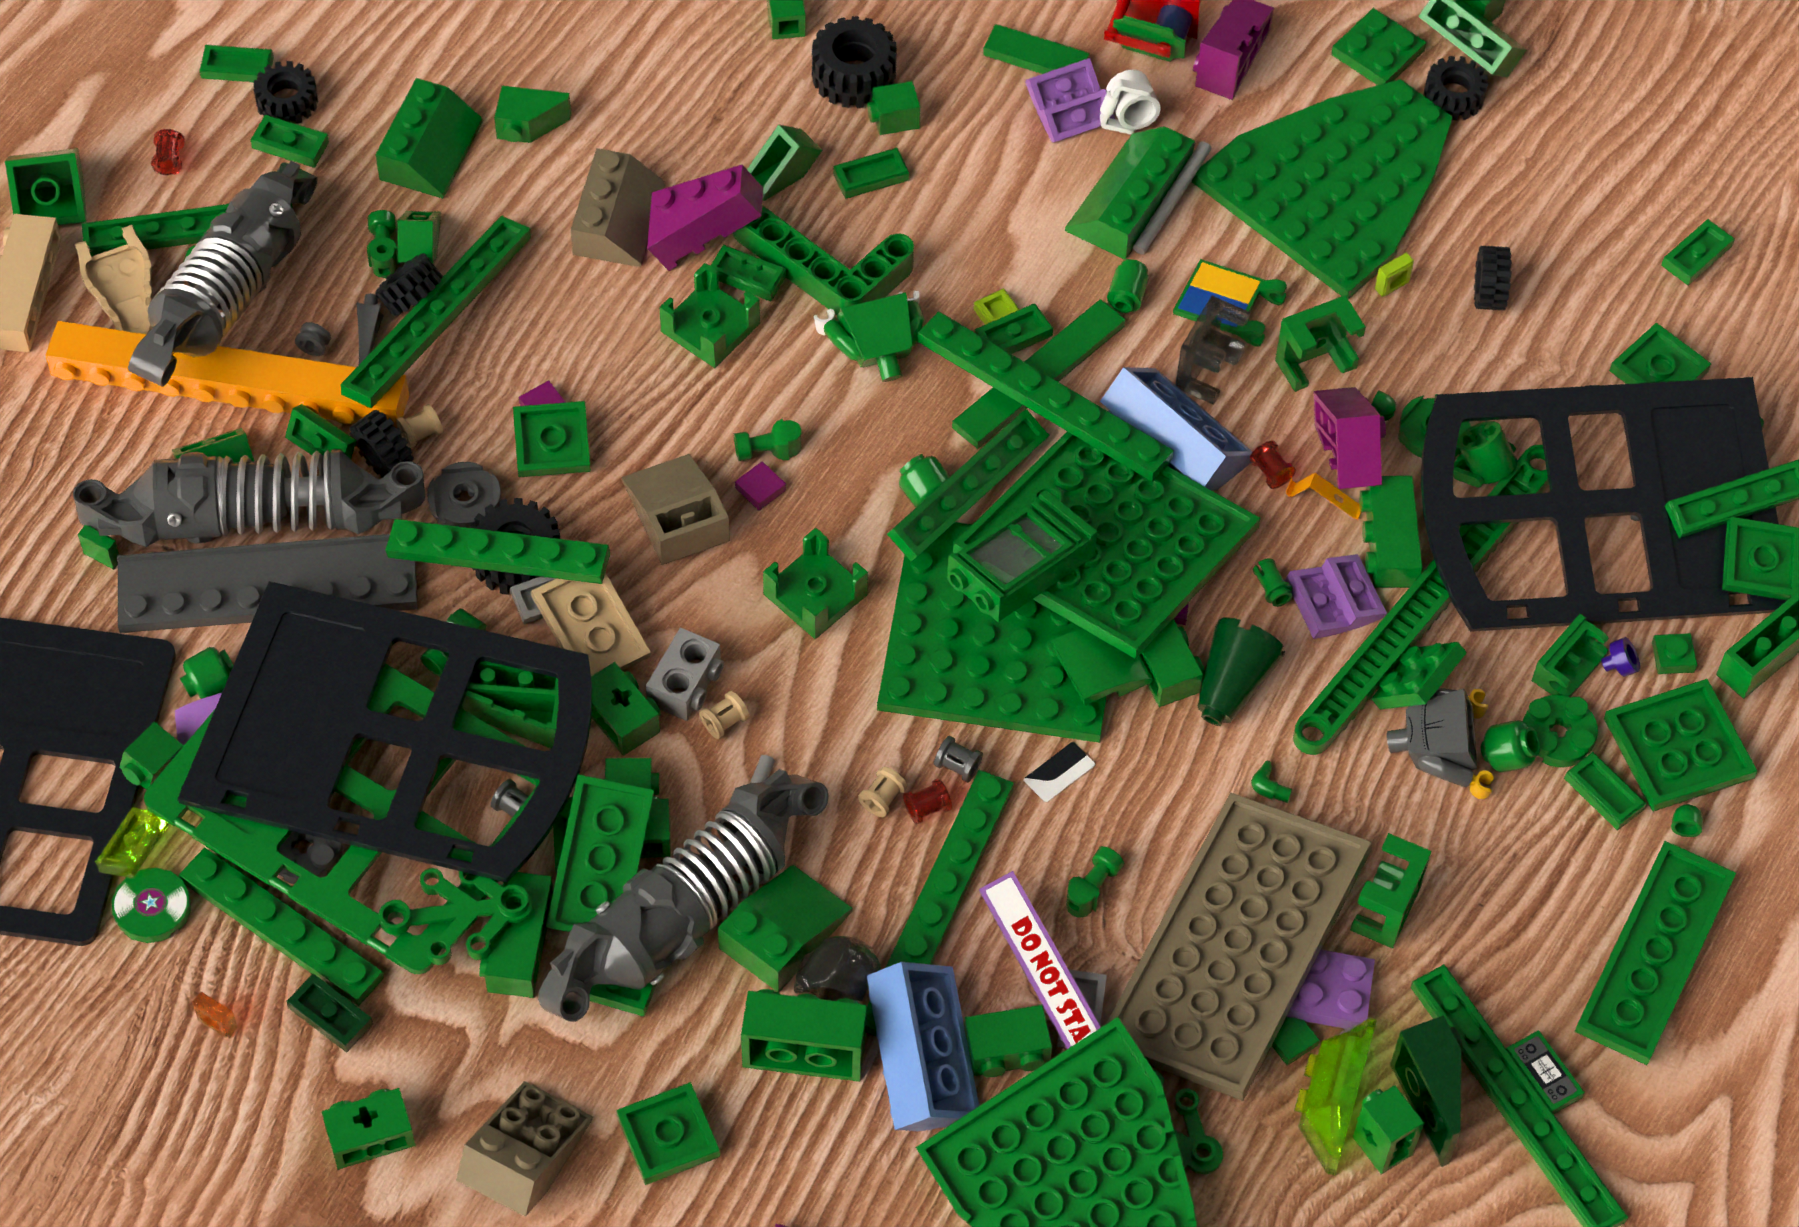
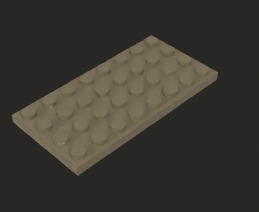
(1238, 943)

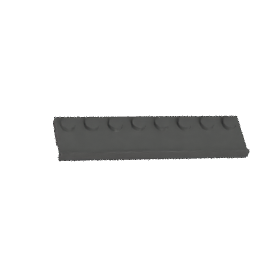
(229, 582)

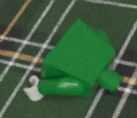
(876, 331)

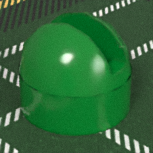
(1384, 405)
(1687, 821)

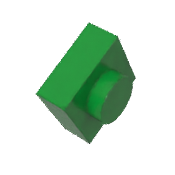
(1674, 653)

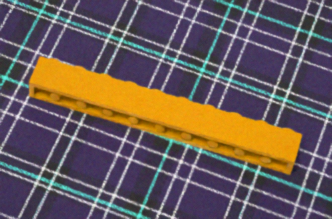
(222, 376)

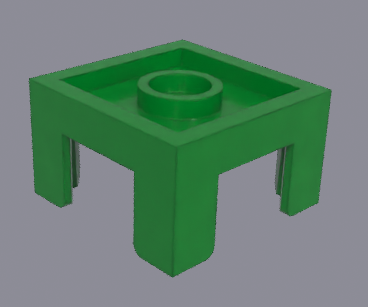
(709, 319)
(1315, 334)
(815, 586)
(1392, 891)

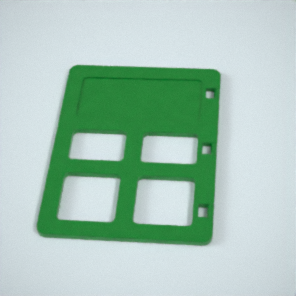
(256, 845)

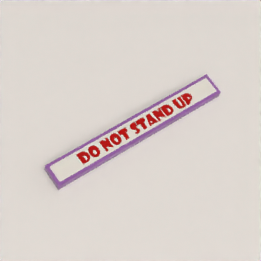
(1039, 959)

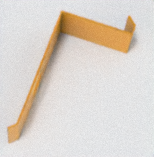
(1326, 490)

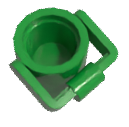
(1485, 453)

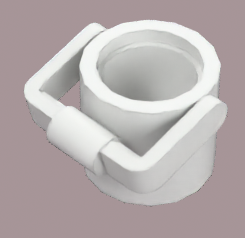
(1132, 101)

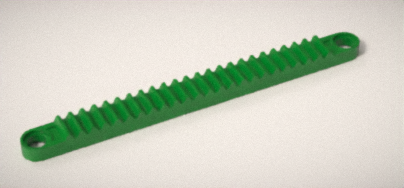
(1407, 620)

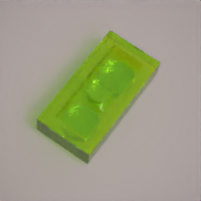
(131, 843)

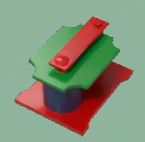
(1154, 26)

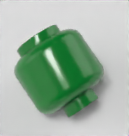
(921, 477)
(206, 672)
(1510, 746)

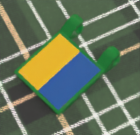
(1233, 288)

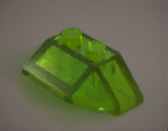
(1333, 1091)

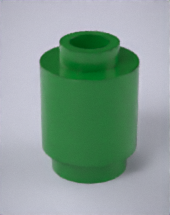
(1128, 286)

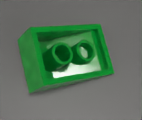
(781, 925)

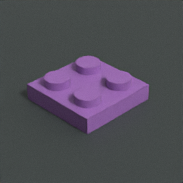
(1335, 990)

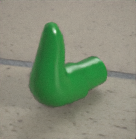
(1268, 788)

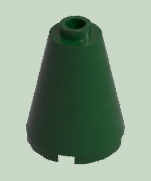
(1236, 669)

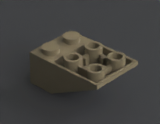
(678, 508)
(522, 1148)

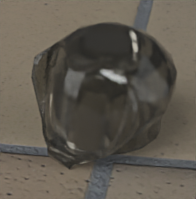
(837, 969)

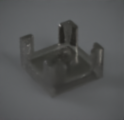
(1209, 347)

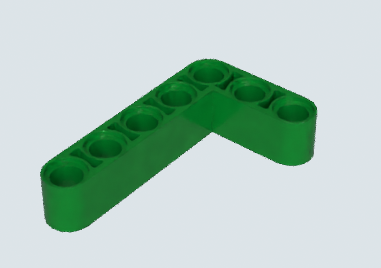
(822, 274)

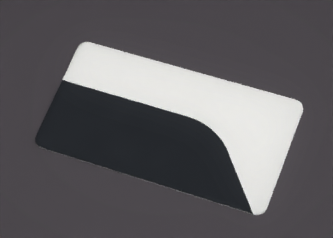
(1059, 772)

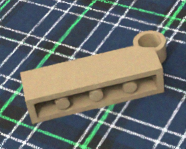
(24, 277)

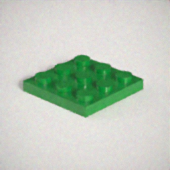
(1680, 745)

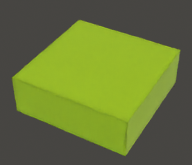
(1394, 274)
(995, 306)

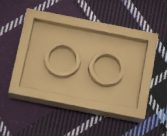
(591, 622)

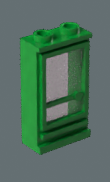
(1022, 556)

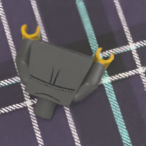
(1443, 738)

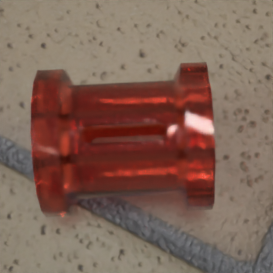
(167, 155)
(1272, 464)
(927, 801)

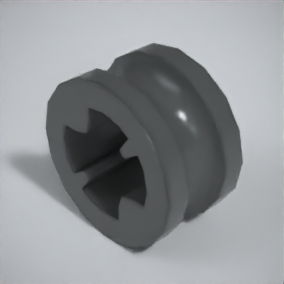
(312, 339)

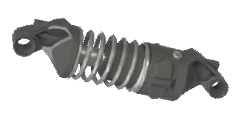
(210, 495)

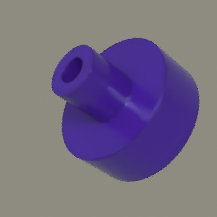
(1622, 658)

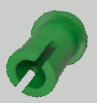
(1277, 590)

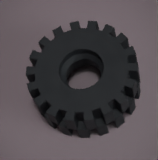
(518, 520)

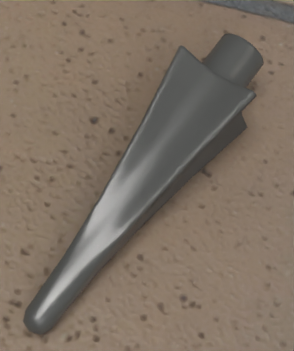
(368, 324)

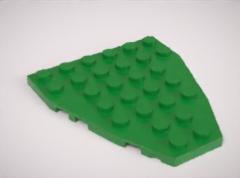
(1334, 179)
(1069, 1146)

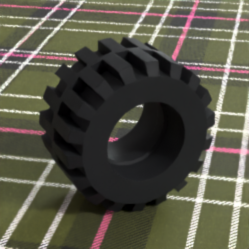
(853, 41)

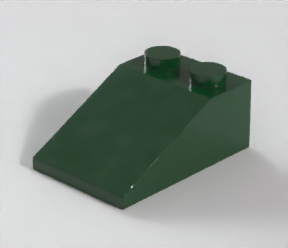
(1430, 1075)

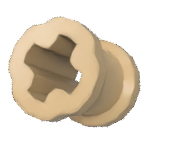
(419, 425)
(724, 714)
(882, 791)

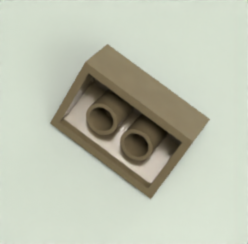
(615, 209)

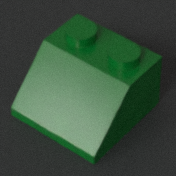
(47, 185)

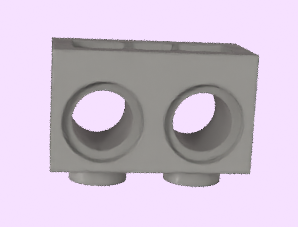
(677, 672)

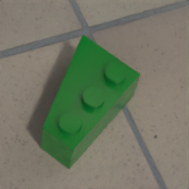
(515, 701)

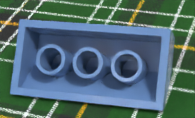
(1164, 412)
(922, 1045)

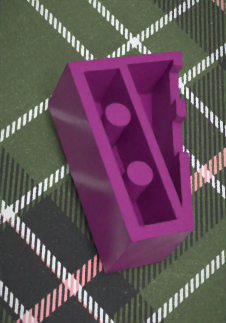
(1232, 46)
(699, 211)
(1353, 433)

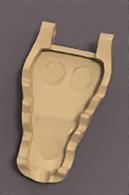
(120, 281)

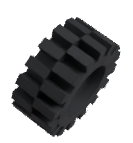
(1456, 73)
(286, 78)
(1492, 277)
(409, 284)
(380, 442)

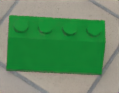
(1131, 190)

